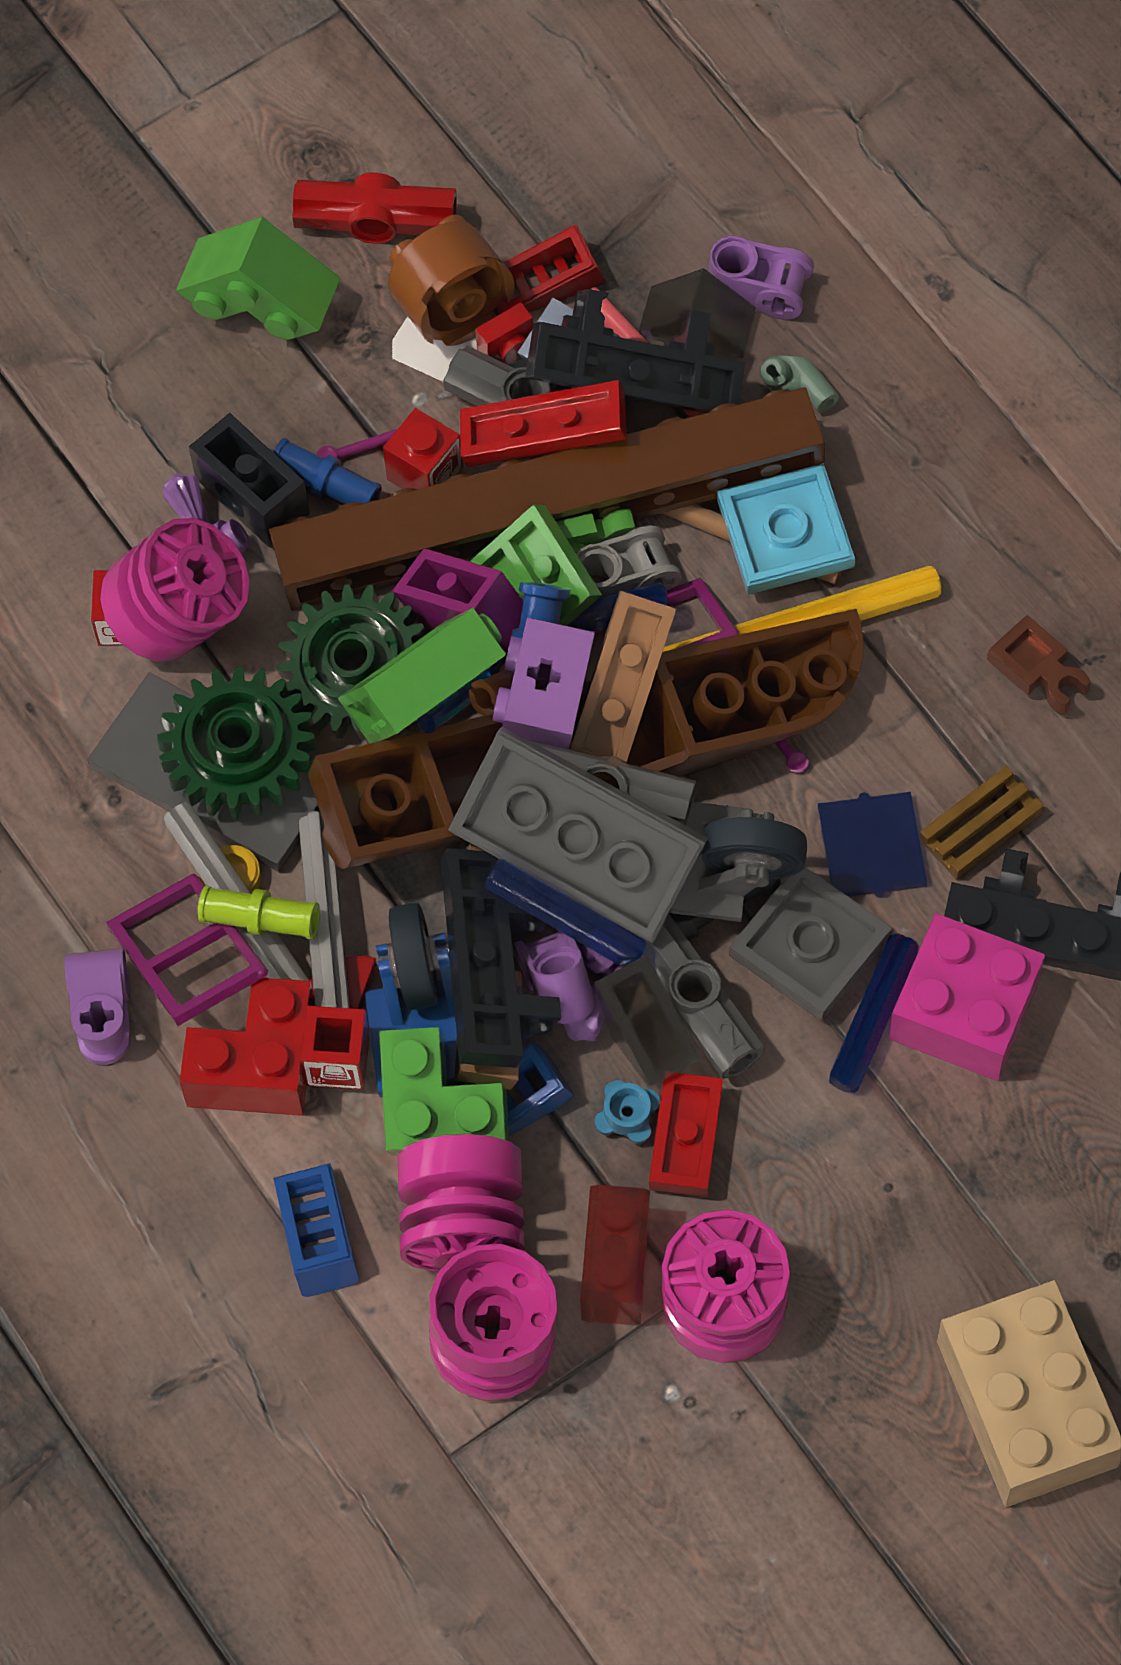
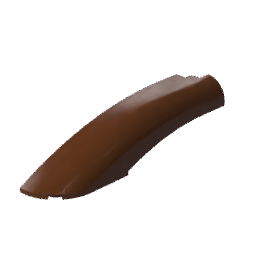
(408, 788)

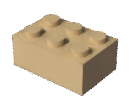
(1030, 1393)

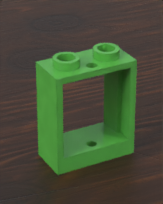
(423, 675)

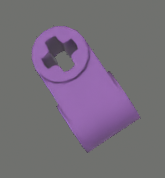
(762, 274)
(557, 969)
(97, 998)

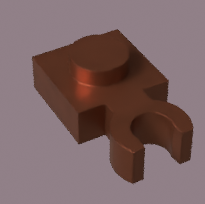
(1035, 659)

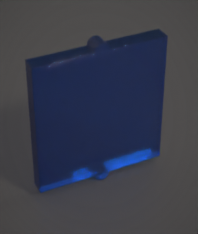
(872, 844)

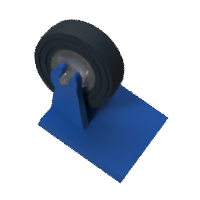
(421, 998)

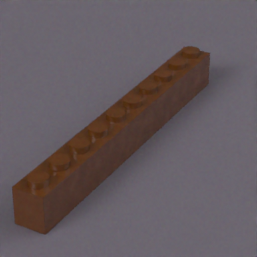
(646, 472)

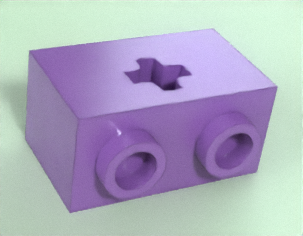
(551, 657)

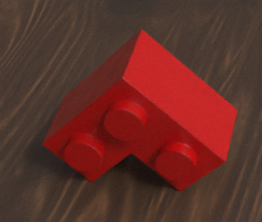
(256, 1066)

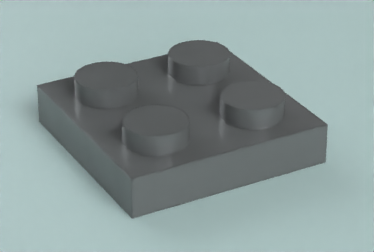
(810, 942)

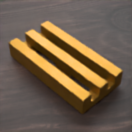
(969, 804)

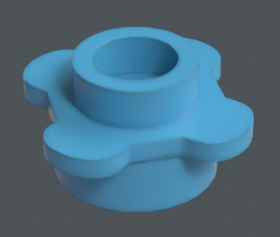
(627, 1095)

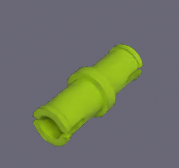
(259, 912)

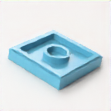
(785, 529)

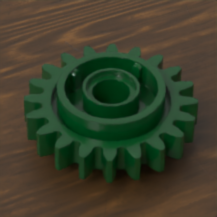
(334, 636)
(245, 774)

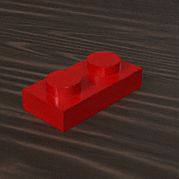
(686, 1134)

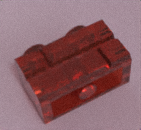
(615, 1255)

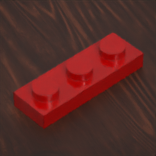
(542, 423)

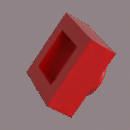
(505, 334)

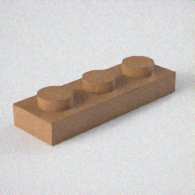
(622, 677)

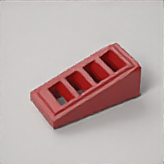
(566, 284)

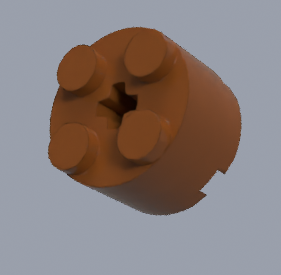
(449, 281)

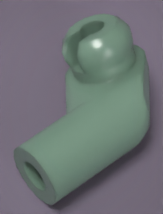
(797, 373)

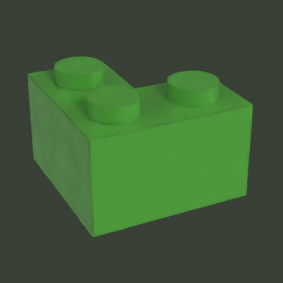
(261, 273)
(421, 1103)

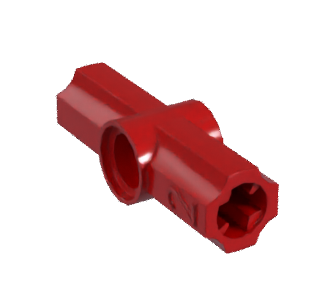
(371, 207)

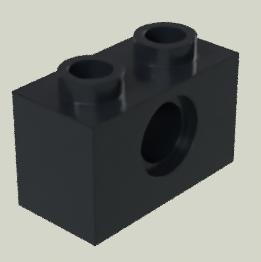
(248, 477)

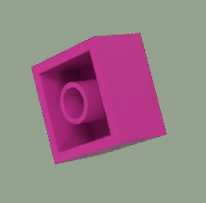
(966, 996)

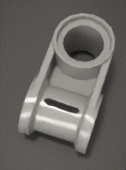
(629, 563)

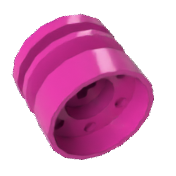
(175, 589)
(458, 1197)
(492, 1289)
(718, 1318)

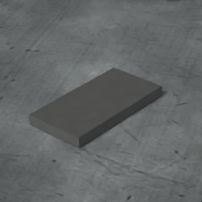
(131, 758)
(578, 834)

